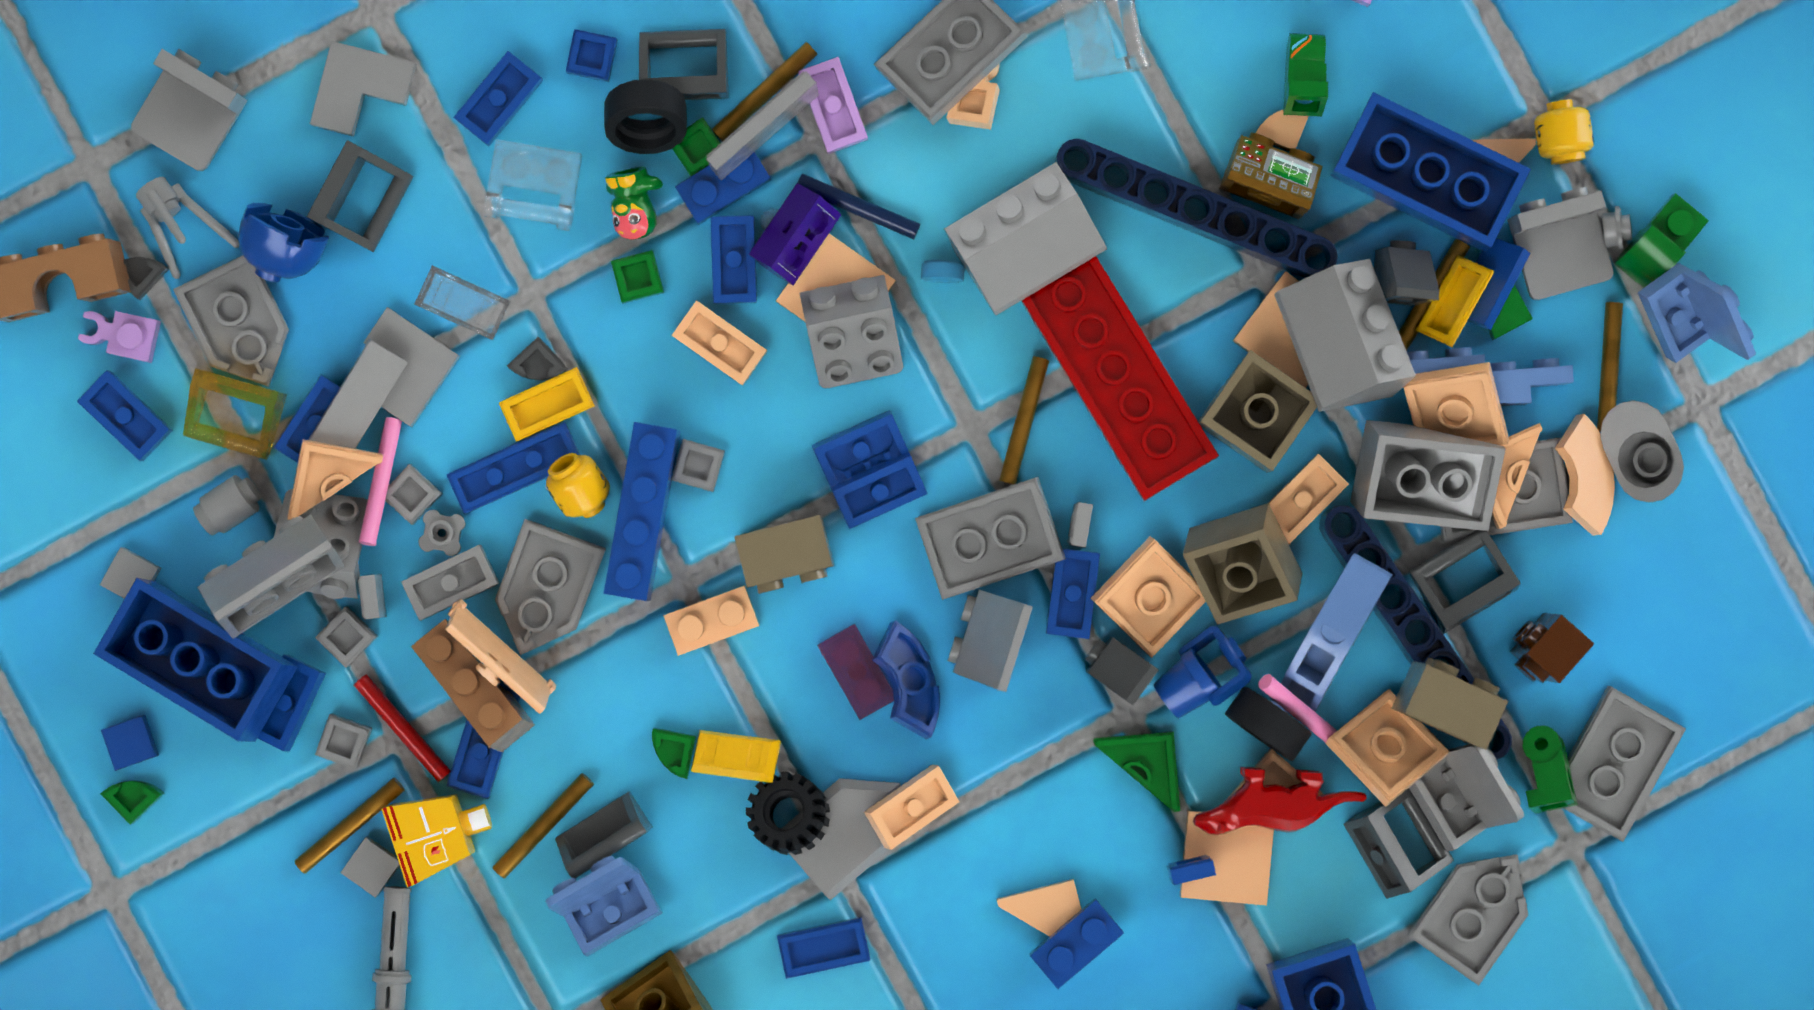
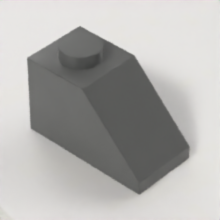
(1406, 274)
(1120, 669)

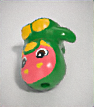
(632, 208)

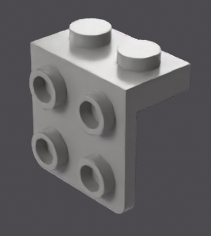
(188, 110)
(1563, 243)
(852, 331)
(341, 522)
(1466, 796)

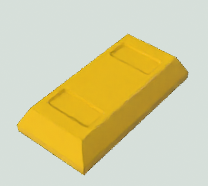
(1456, 301)
(546, 404)
(736, 756)

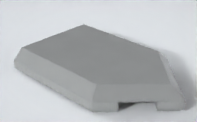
(235, 320)
(546, 584)
(849, 840)
(1474, 915)

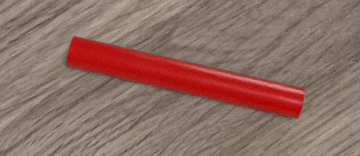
(402, 728)

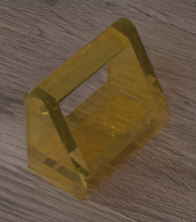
(273, 400)

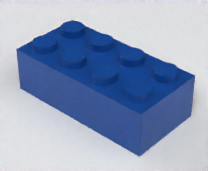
(1430, 172)
(195, 661)
(1322, 979)

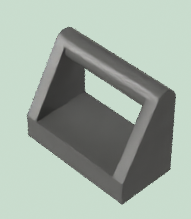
(690, 86)
(339, 185)
(1477, 600)
(602, 834)
(1384, 853)

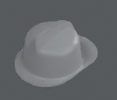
(1642, 451)

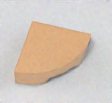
(1283, 129)

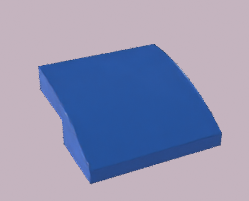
(869, 469)

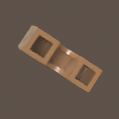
(93, 266)
(487, 707)

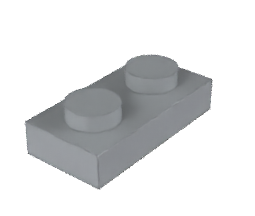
(450, 581)

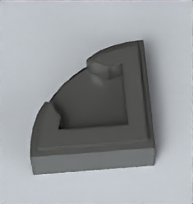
(143, 274)
(537, 362)

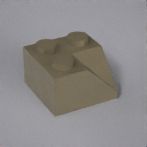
(1258, 412)
(785, 552)
(1242, 564)
(1450, 704)

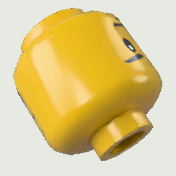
(1564, 132)
(577, 485)

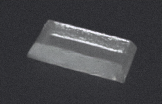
(462, 302)

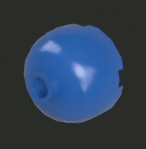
(280, 244)

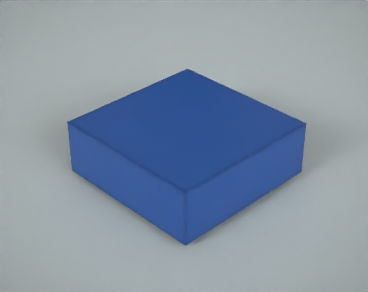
(591, 55)
(130, 742)
(1191, 869)

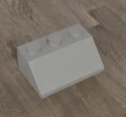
(1025, 238)
(1345, 336)
(270, 575)

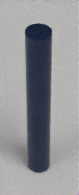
(861, 207)

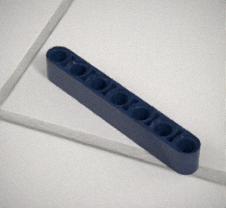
(1217, 208)
(1408, 608)

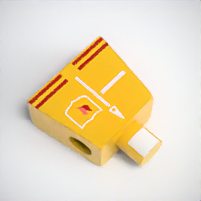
(433, 834)

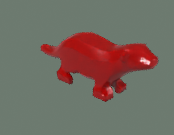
(1274, 804)

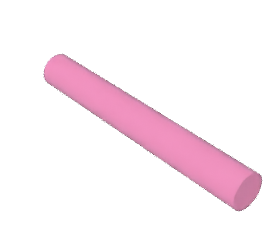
(380, 482)
(1296, 707)

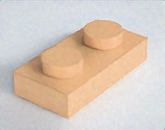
(719, 343)
(1306, 496)
(711, 620)
(911, 807)

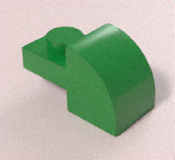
(1661, 241)

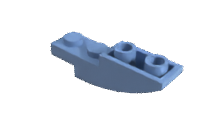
(1511, 383)
(1335, 631)

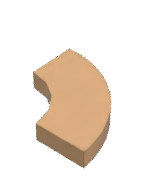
(1589, 475)

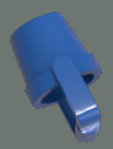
(1193, 683)

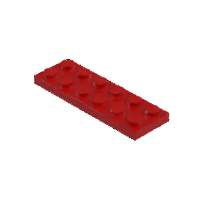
(1120, 379)

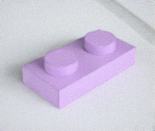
(835, 107)

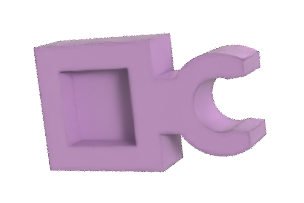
(126, 336)

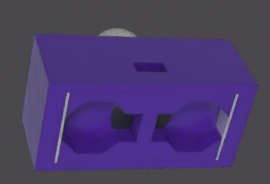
(794, 233)

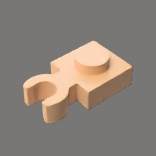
(978, 105)

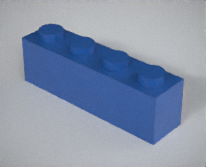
(642, 511)

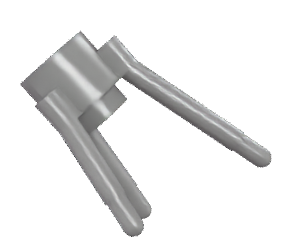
(161, 204)

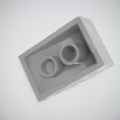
(1426, 477)
(990, 639)

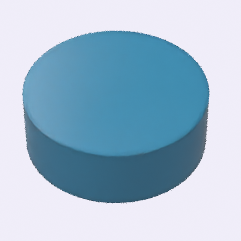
(942, 271)

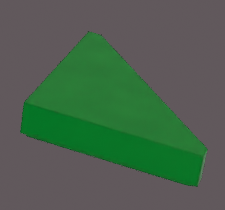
(1149, 760)

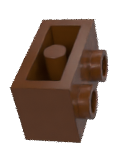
(1549, 648)

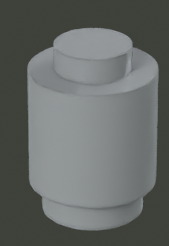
(227, 505)

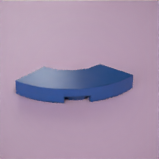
(911, 678)

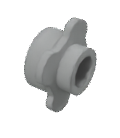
(1616, 228)
(452, 526)

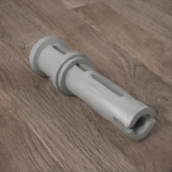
(392, 976)

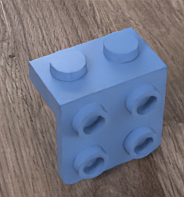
(1692, 309)
(604, 903)

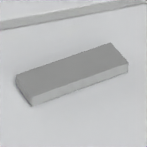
(359, 397)

